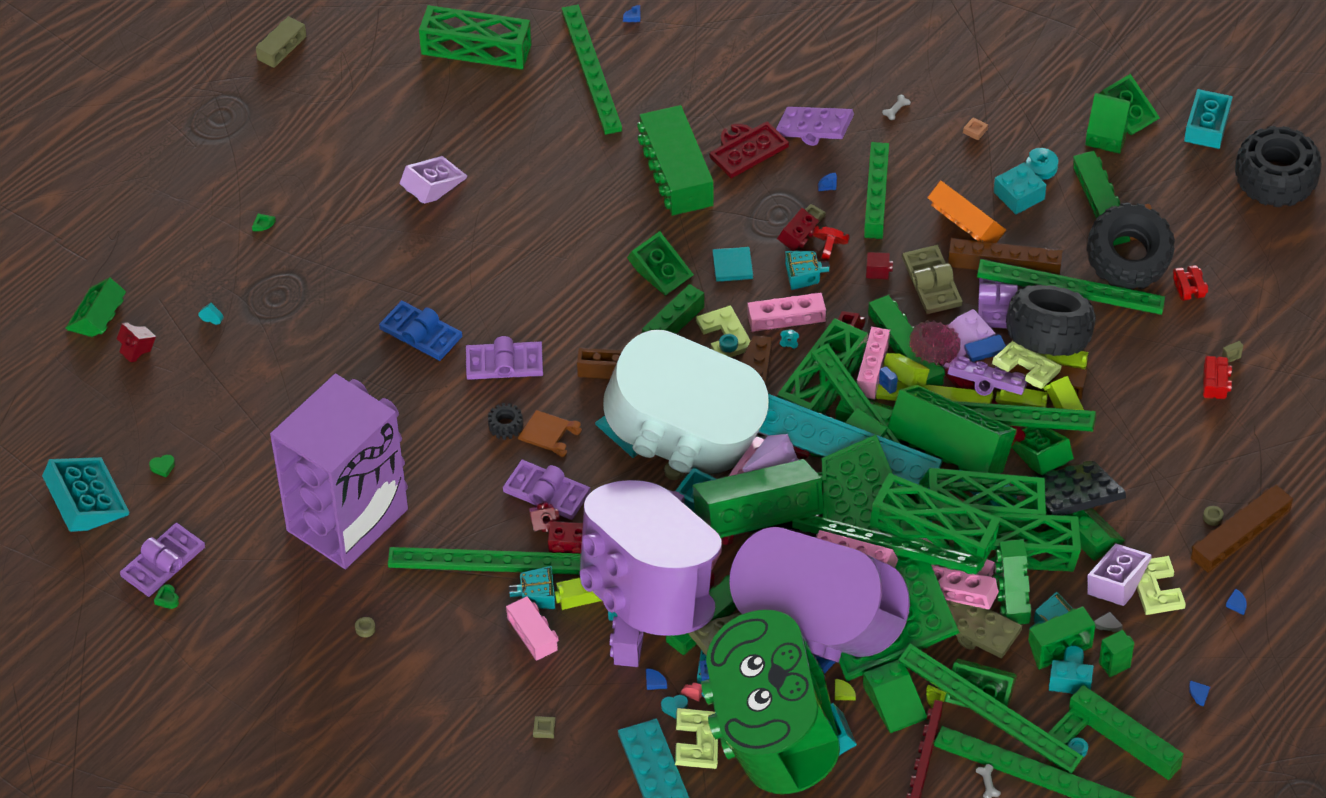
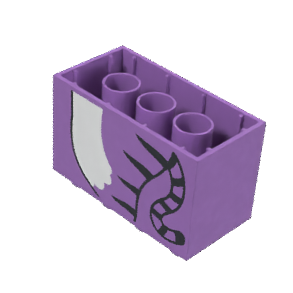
(340, 469)

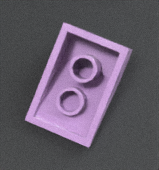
(431, 178)
(970, 329)
(772, 452)
(1118, 574)

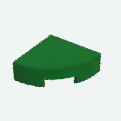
(263, 222)

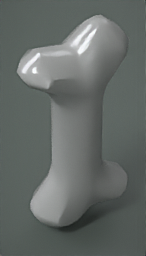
(890, 113)
(985, 772)

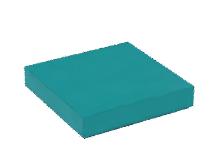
(732, 264)

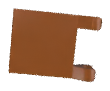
(546, 431)

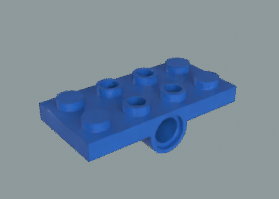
(421, 329)

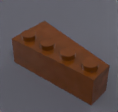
(759, 355)

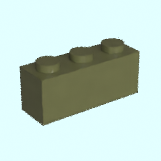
(281, 42)

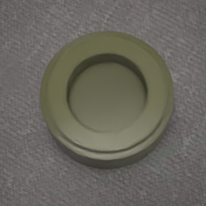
(671, 473)
(1213, 515)
(365, 627)

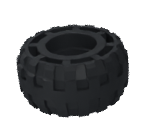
(1275, 183)
(1140, 224)
(1050, 320)

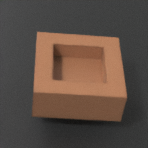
(975, 128)

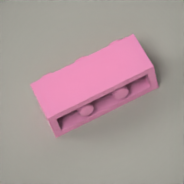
(532, 628)

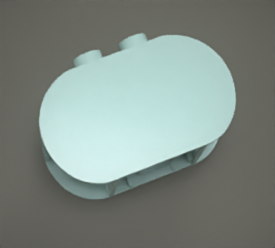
(684, 402)

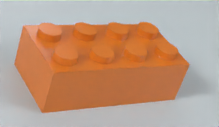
(965, 214)

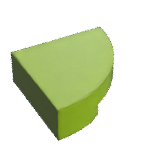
(844, 691)
(934, 694)

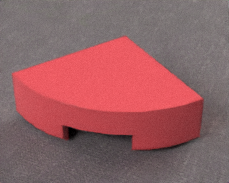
(692, 691)

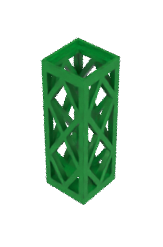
(516, 48)
(840, 337)
(985, 483)
(915, 515)
(1039, 542)

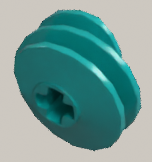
(1043, 163)

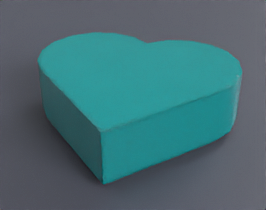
(211, 314)
(669, 704)

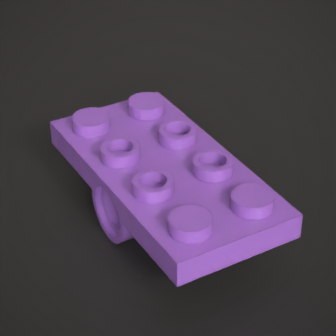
(814, 123)
(994, 301)
(504, 359)
(980, 372)
(547, 485)
(162, 559)

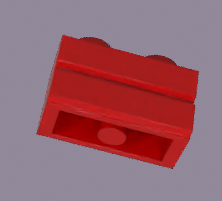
(1216, 377)

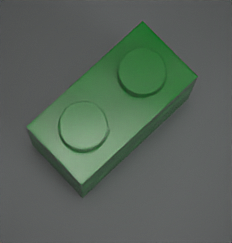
(1116, 653)

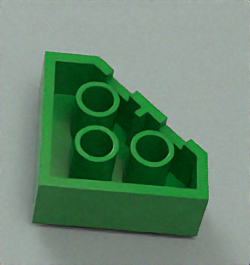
(1013, 581)

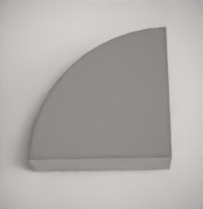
(1108, 622)

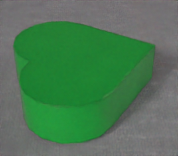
(163, 465)
(167, 597)

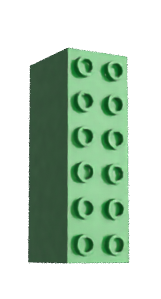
(675, 160)
(951, 431)
(759, 498)

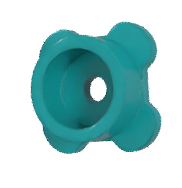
(789, 334)

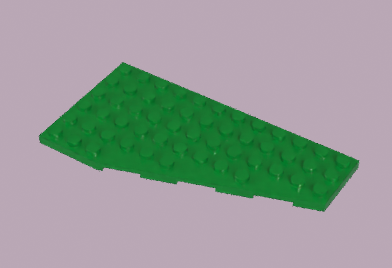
(849, 489)

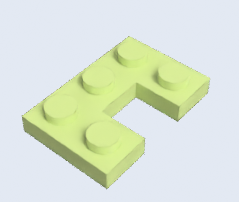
(729, 324)
(1041, 368)
(1149, 592)
(705, 751)

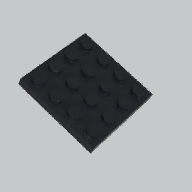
(1079, 489)

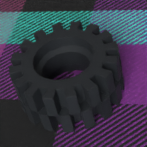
(505, 412)

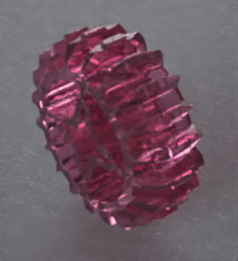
(935, 342)

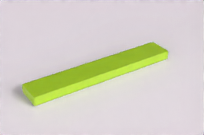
(951, 393)

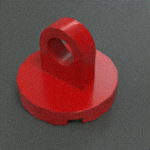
(831, 236)

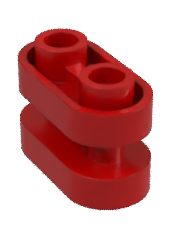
(1195, 277)

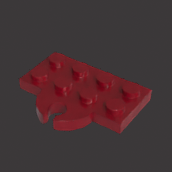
(747, 147)

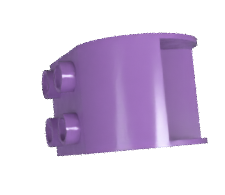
(648, 557)
(830, 590)

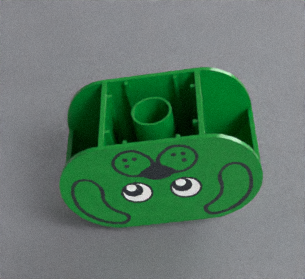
(770, 702)

